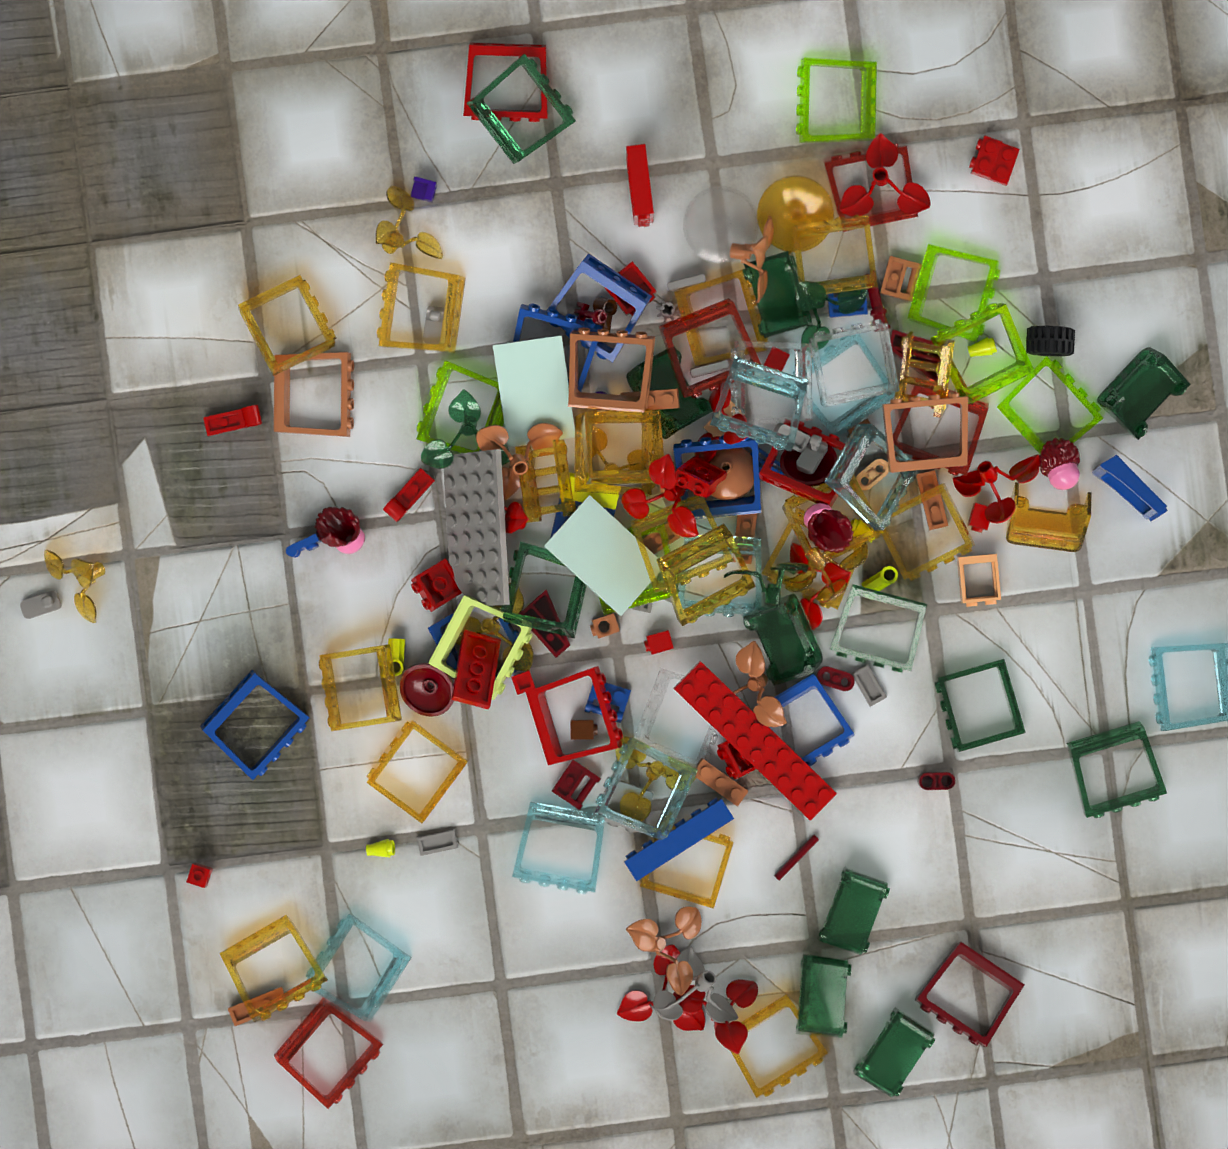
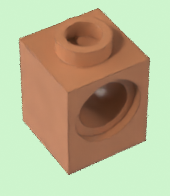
(613, 626)

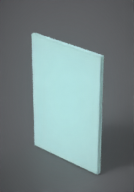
(533, 387)
(602, 555)

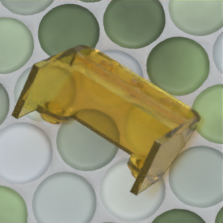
(1048, 528)

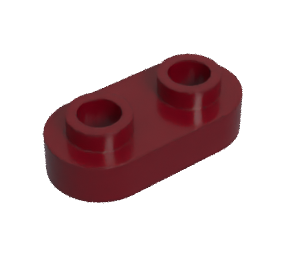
(835, 678)

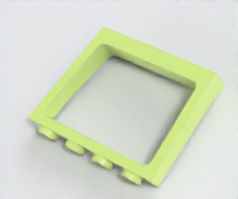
(453, 631)

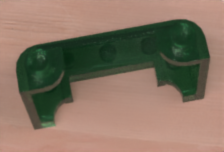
(778, 305)
(664, 378)
(1141, 390)
(785, 639)
(853, 911)
(822, 996)
(894, 1053)

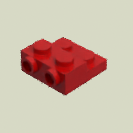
(994, 160)
(634, 275)
(699, 477)
(436, 585)
(736, 763)

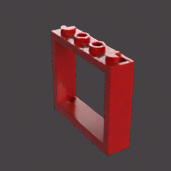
(639, 185)

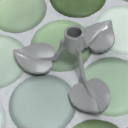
(717, 1007)

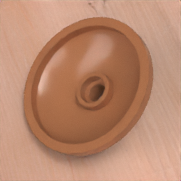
(739, 476)

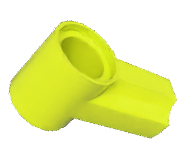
(878, 581)
(398, 652)

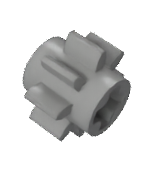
(669, 304)

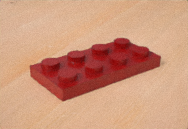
(476, 669)

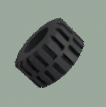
(1050, 341)

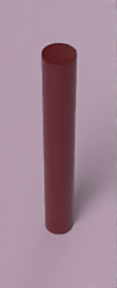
(796, 857)

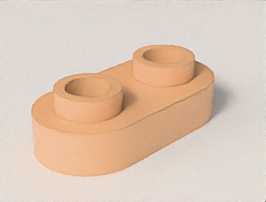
(872, 475)

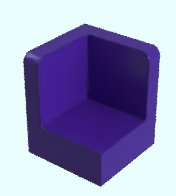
(423, 189)

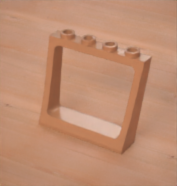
(282, 397)
(609, 401)
(928, 463)

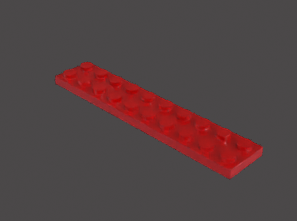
(754, 740)

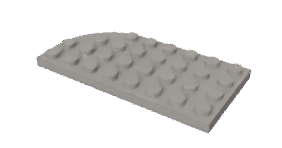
(477, 526)

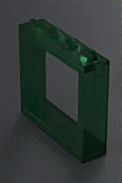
(1009, 695)

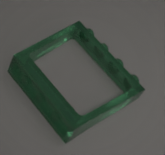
(498, 131)
(856, 590)
(569, 626)
(1107, 740)

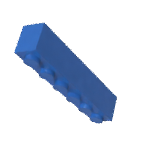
(679, 839)

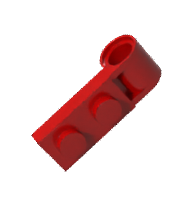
(232, 420)
(408, 495)

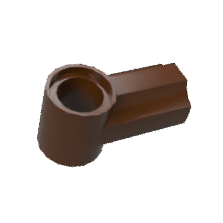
(609, 307)

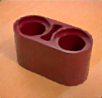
(936, 780)

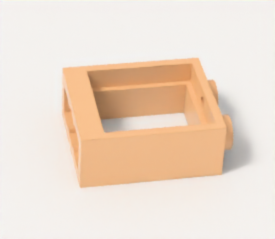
(995, 578)

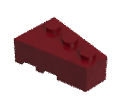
(896, 339)
(544, 609)

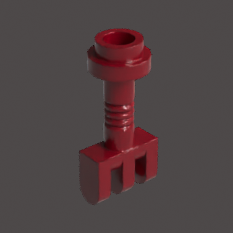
(598, 316)

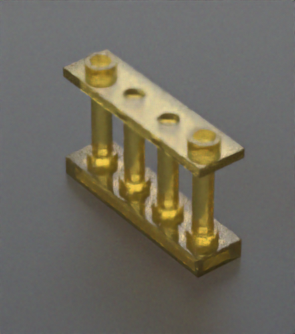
(943, 369)
(529, 488)

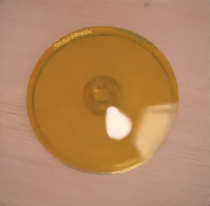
(791, 202)

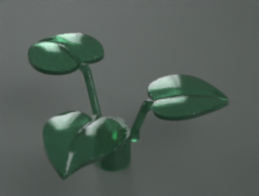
(813, 296)
(461, 409)
(773, 591)

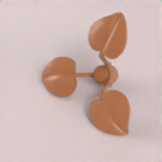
(744, 252)
(496, 436)
(769, 709)
(644, 937)

